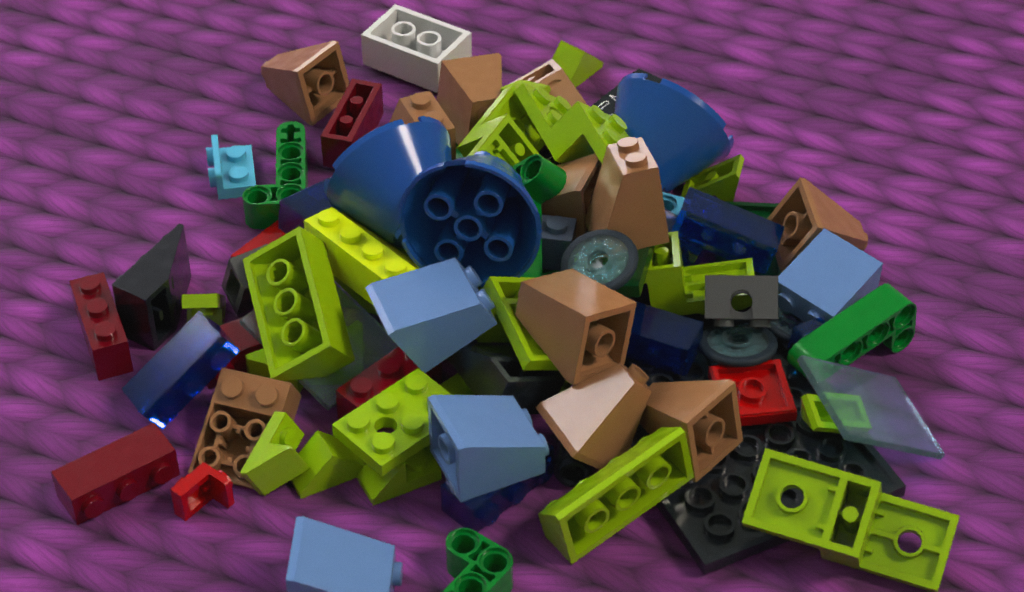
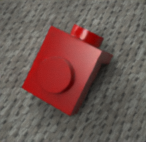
(200, 488)

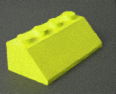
(356, 252)

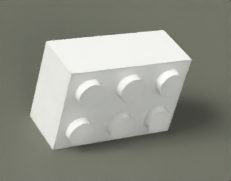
(413, 46)

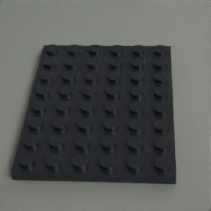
(711, 511)

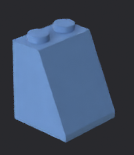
(827, 278)
(433, 310)
(484, 442)
(339, 560)

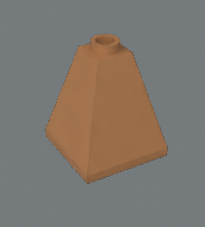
(308, 79)
(805, 214)
(704, 411)
(599, 414)

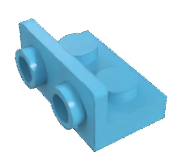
(232, 169)

